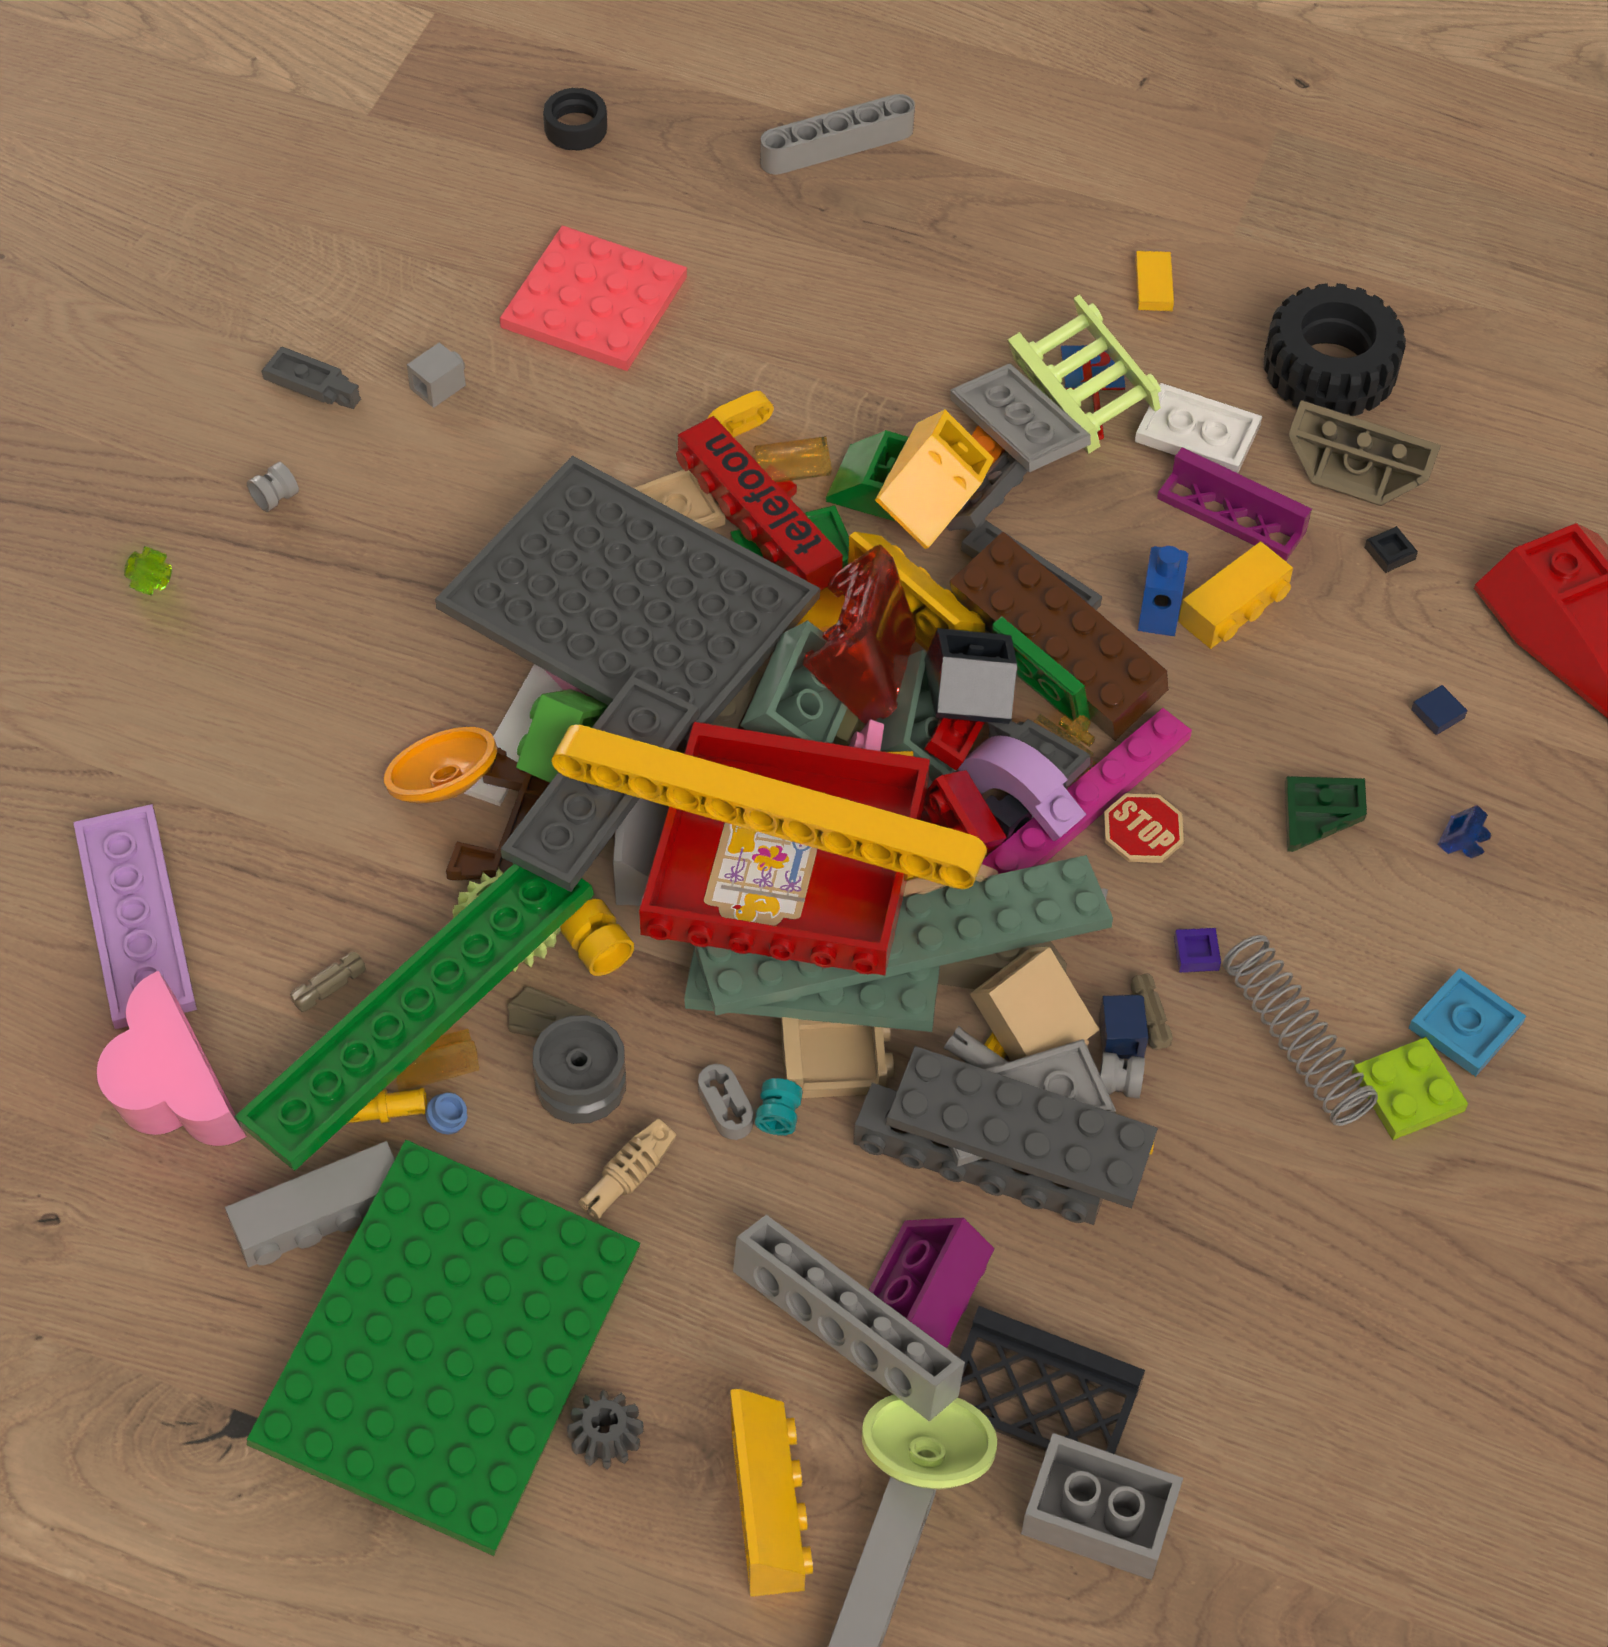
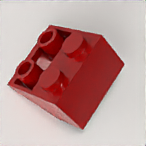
(958, 805)

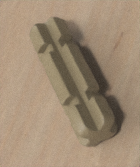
(328, 981)
(1159, 1032)

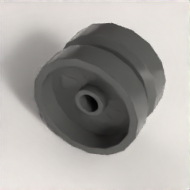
(579, 1069)

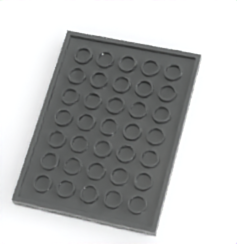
(623, 588)

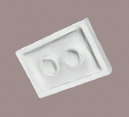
(1200, 426)

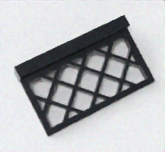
(1059, 1355)

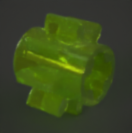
(147, 570)

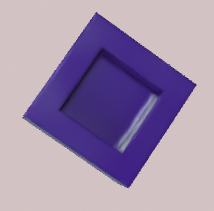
(1197, 950)

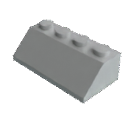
(635, 850)

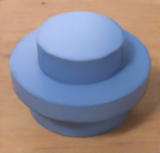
(446, 1113)

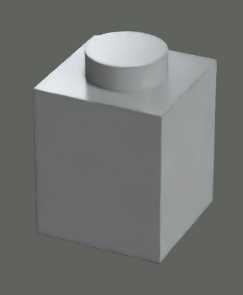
(436, 374)

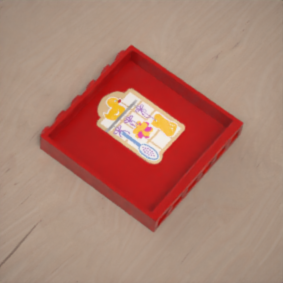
(775, 895)

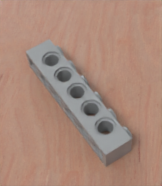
(848, 1317)

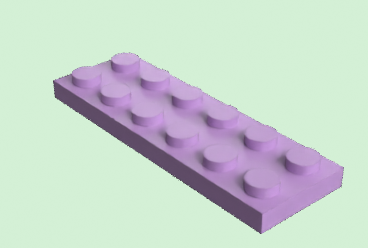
(132, 906)

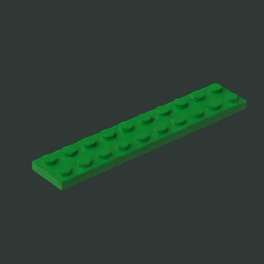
(407, 1013)

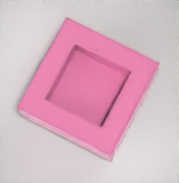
(869, 737)

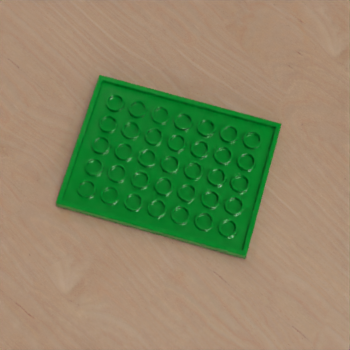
(445, 1347)

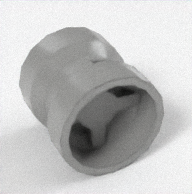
(272, 487)
(1122, 1074)

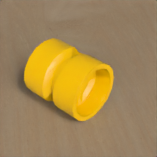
(598, 938)

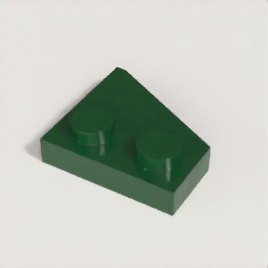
(1321, 807)

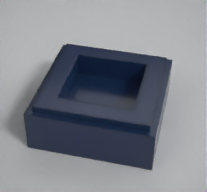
(1439, 710)

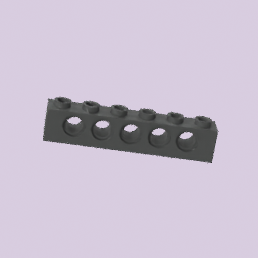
(993, 1178)

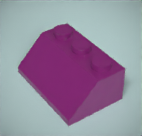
(933, 1273)

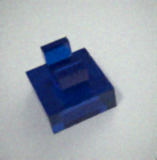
(1464, 831)

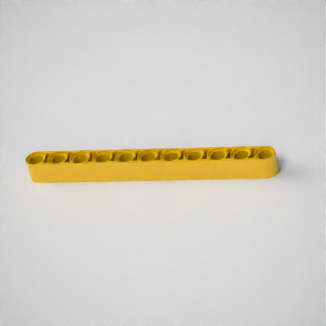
(770, 806)

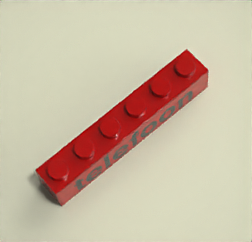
(757, 503)

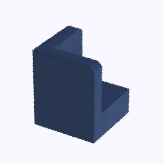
(1123, 1025)

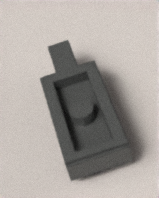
(311, 378)
(1061, 753)

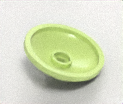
(932, 1454)

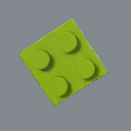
(1411, 1088)

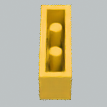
(1236, 595)

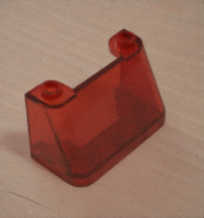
(871, 640)

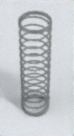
(1347, 1103)

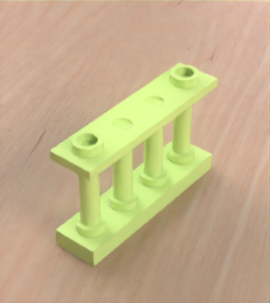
(1049, 378)

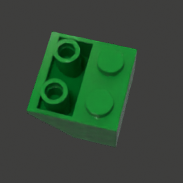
(865, 471)

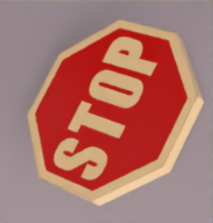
(1143, 828)

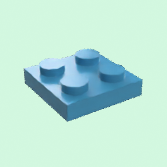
(1467, 1022)

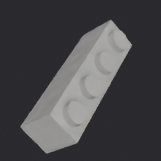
(309, 1206)

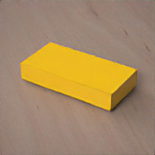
(1154, 281)

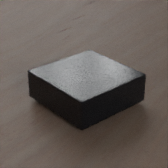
(1391, 549)

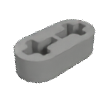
(733, 1097)

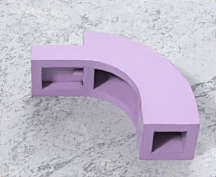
(1029, 777)

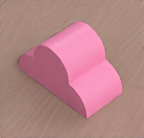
(161, 1074)

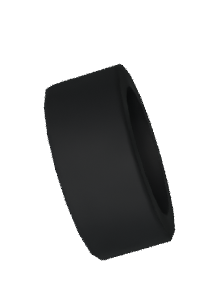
(575, 136)

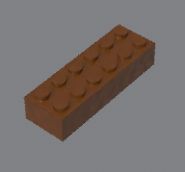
(1116, 672)

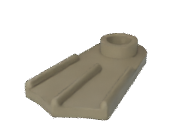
(536, 1010)

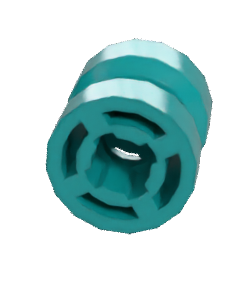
(778, 1108)

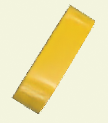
(744, 412)

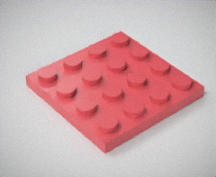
(594, 298)

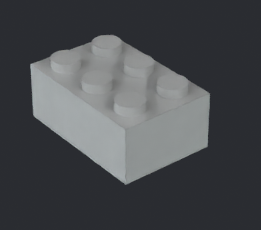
(1101, 1506)

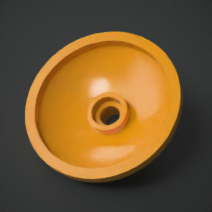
(441, 765)

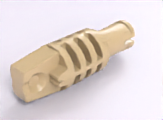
(629, 1167)

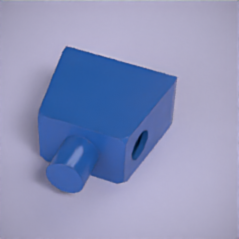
(1163, 577)

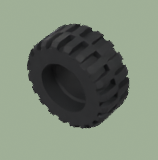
(1338, 318)

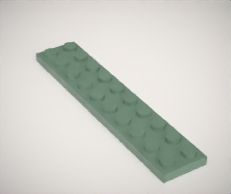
(931, 931)

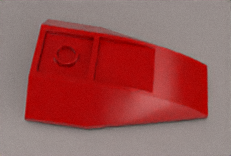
(1556, 606)

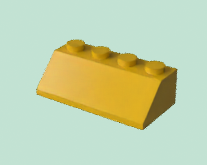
(928, 601)
(768, 1496)

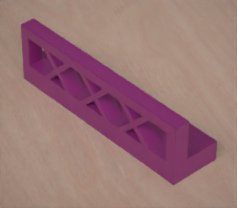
(1239, 498)

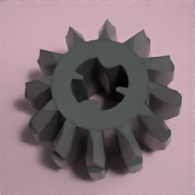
(605, 1412)

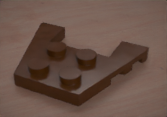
(471, 861)

